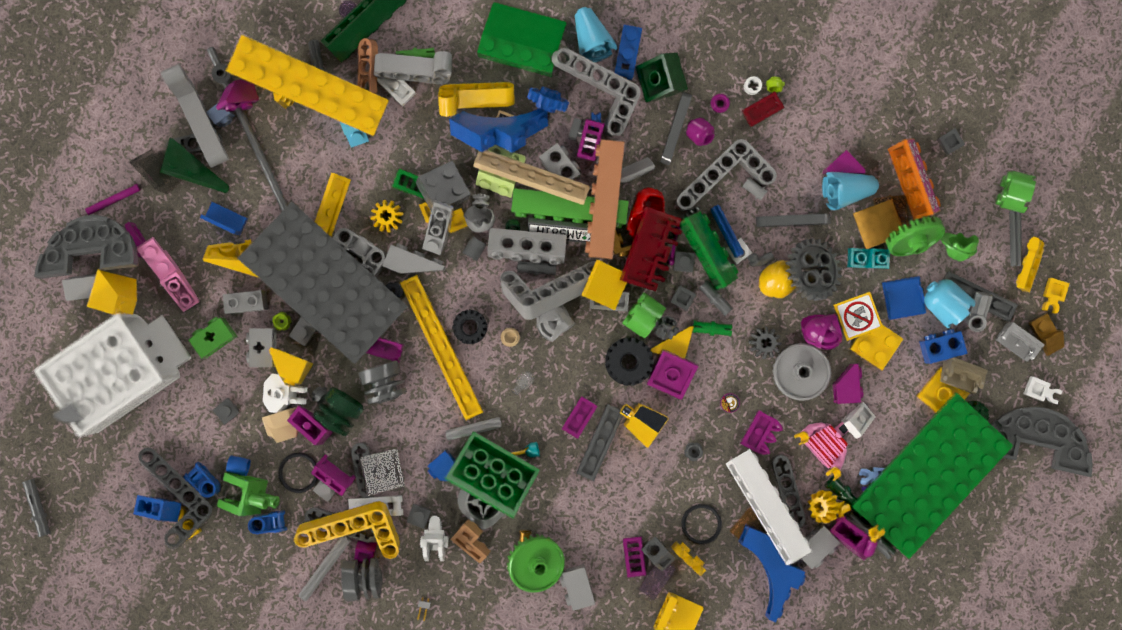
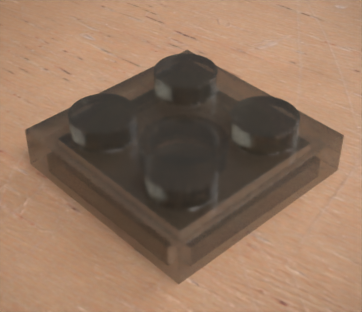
(381, 471)

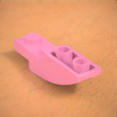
(168, 273)

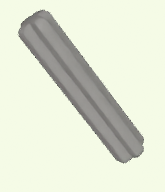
(476, 427)

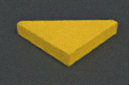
(676, 345)

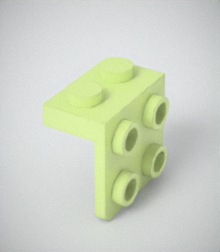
(497, 183)

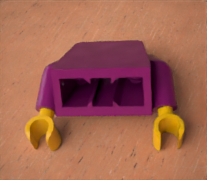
(853, 537)

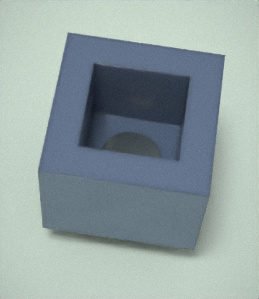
(220, 117)

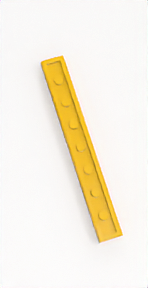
(441, 347)

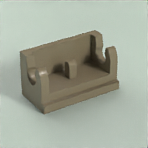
(963, 375)

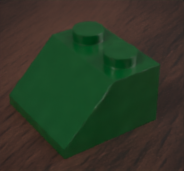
(661, 77)

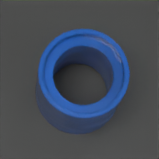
(238, 465)

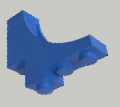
(504, 131)
(780, 576)

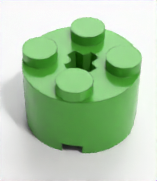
(1017, 190)
(644, 315)

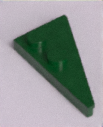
(183, 165)

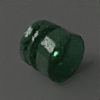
(337, 414)

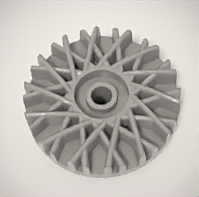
(816, 373)

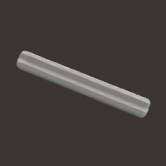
(323, 569)

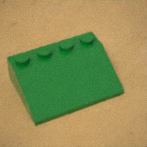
(521, 39)
(708, 251)
(492, 474)

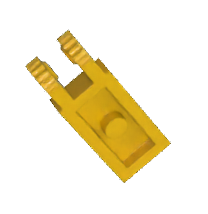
(1030, 264)

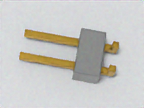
(423, 604)

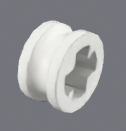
(756, 80)

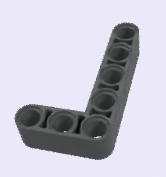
(179, 494)

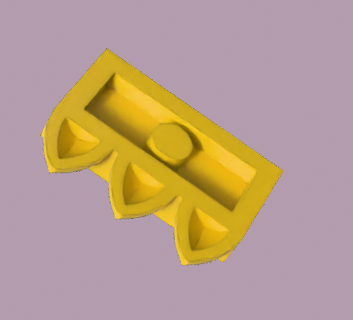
(683, 552)

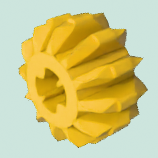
(383, 222)
(824, 506)

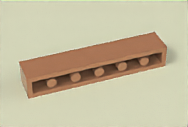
(606, 199)

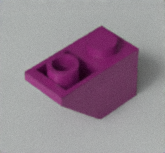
(238, 95)
(847, 386)

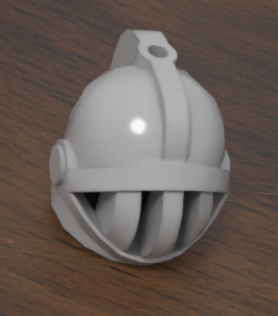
(554, 323)

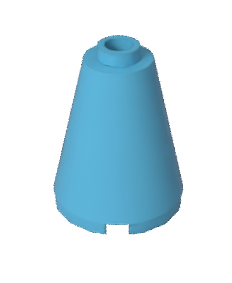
(592, 37)
(847, 188)

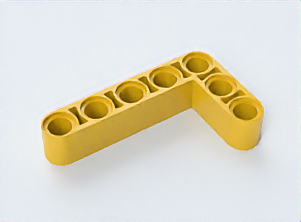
(351, 526)

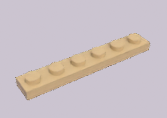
(531, 176)

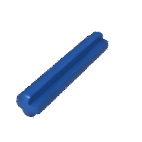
(727, 231)

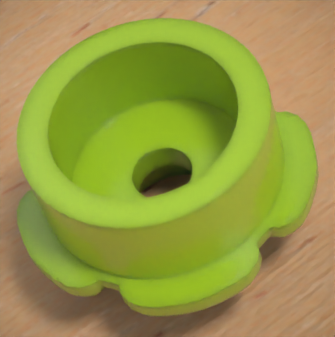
(775, 84)
(281, 316)

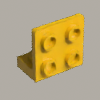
(678, 614)

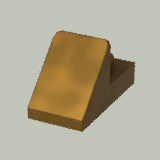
(1047, 334)

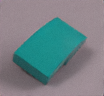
(868, 258)

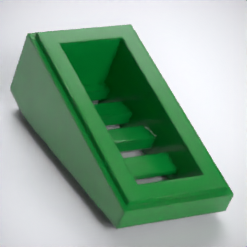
(395, 184)

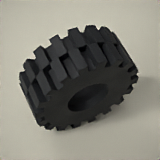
(632, 376)

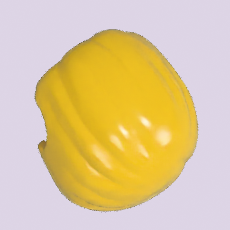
(774, 280)

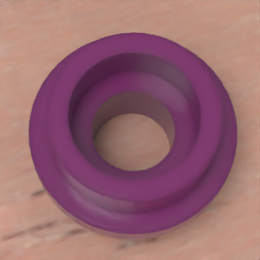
(726, 103)

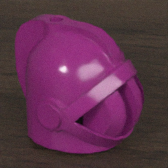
(822, 331)

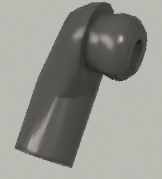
(760, 261)

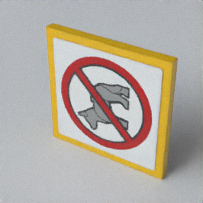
(858, 316)

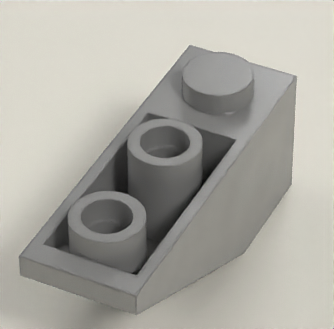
(438, 227)
(405, 262)

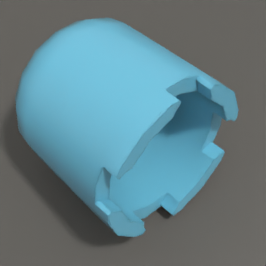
(948, 302)

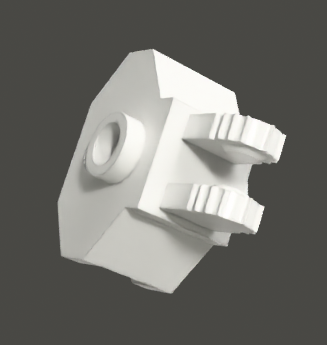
(281, 394)
(434, 539)

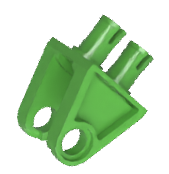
(253, 497)

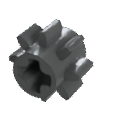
(666, 328)

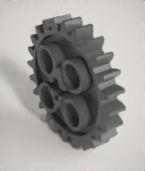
(814, 255)

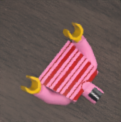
(826, 445)

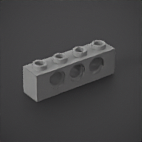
(518, 239)

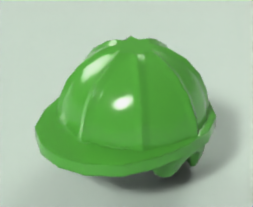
(959, 246)

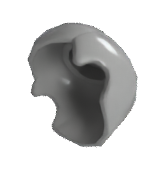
(479, 219)

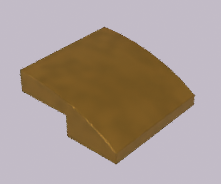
(877, 223)

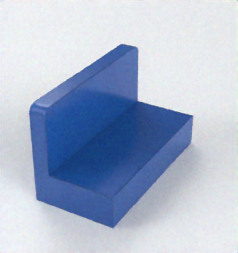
(225, 219)

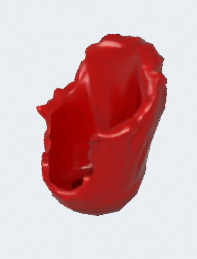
(646, 197)

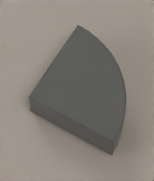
(68, 414)

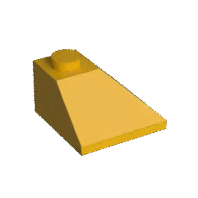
(113, 293)
(290, 367)

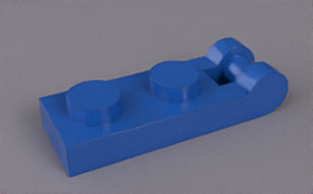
(628, 51)

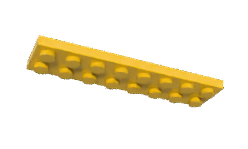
(307, 85)

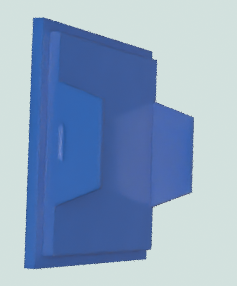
(904, 298)

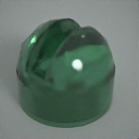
(515, 222)

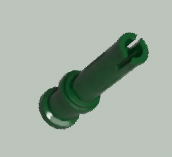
(843, 492)

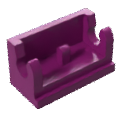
(387, 349)
(332, 476)

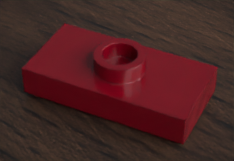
(762, 109)

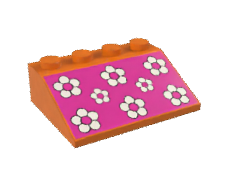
(914, 179)

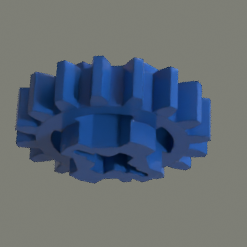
(548, 99)

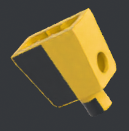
(643, 422)

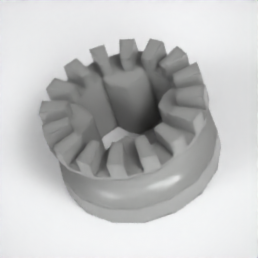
(481, 201)

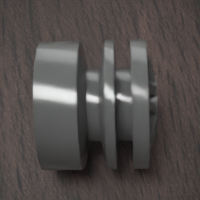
(382, 382)
(358, 579)

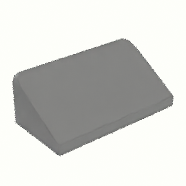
(636, 170)

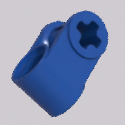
(199, 479)
(272, 523)

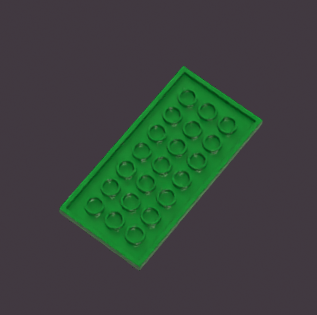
(932, 475)

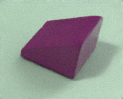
(365, 550)

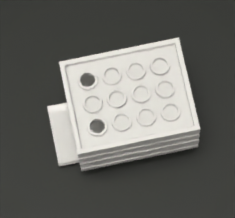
(113, 370)

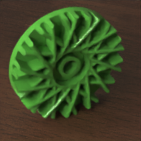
(915, 238)
(536, 564)

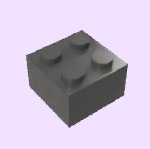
(443, 185)

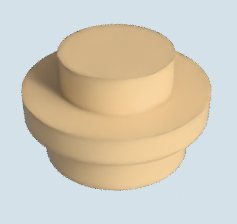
(510, 337)

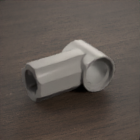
(980, 311)

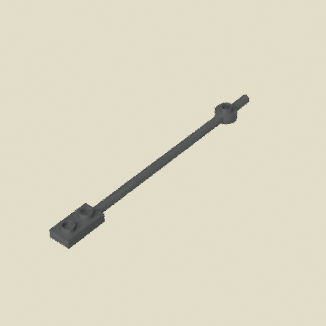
(225, 80)

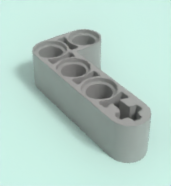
(412, 68)

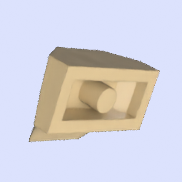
(278, 427)

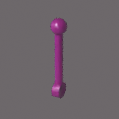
(671, 260)

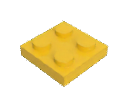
(877, 346)

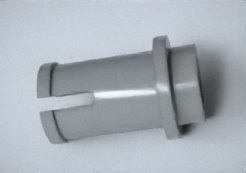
(755, 189)

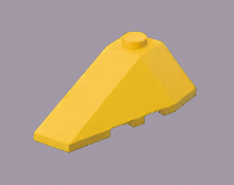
(226, 256)

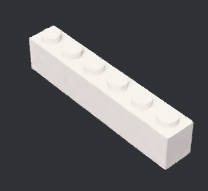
(769, 507)

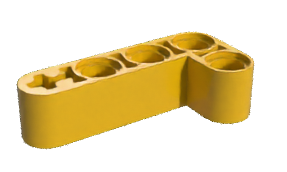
(474, 96)

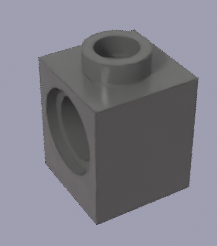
(664, 556)

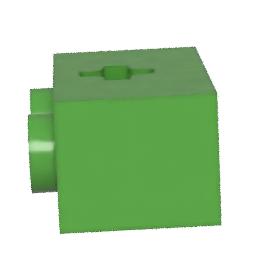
(207, 347)

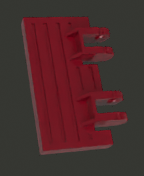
(649, 249)

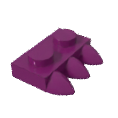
(759, 432)

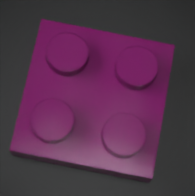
(672, 374)

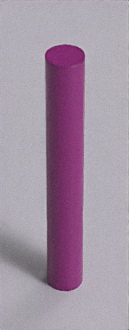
(112, 199)

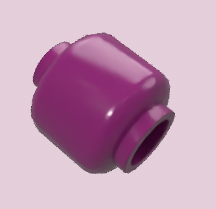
(700, 131)

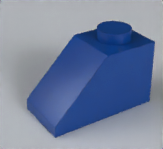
(441, 465)

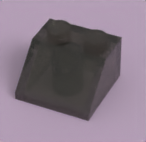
(149, 167)

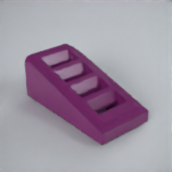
(585, 155)
(630, 574)

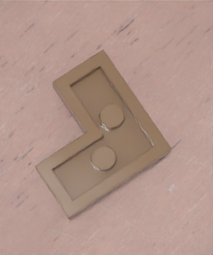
(467, 540)

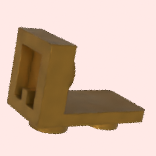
(617, 248)

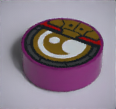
(730, 402)

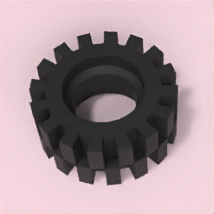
(458, 327)

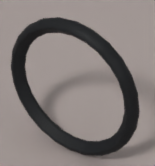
(281, 476)
(701, 541)

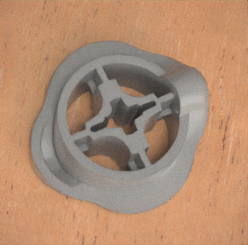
(481, 519)

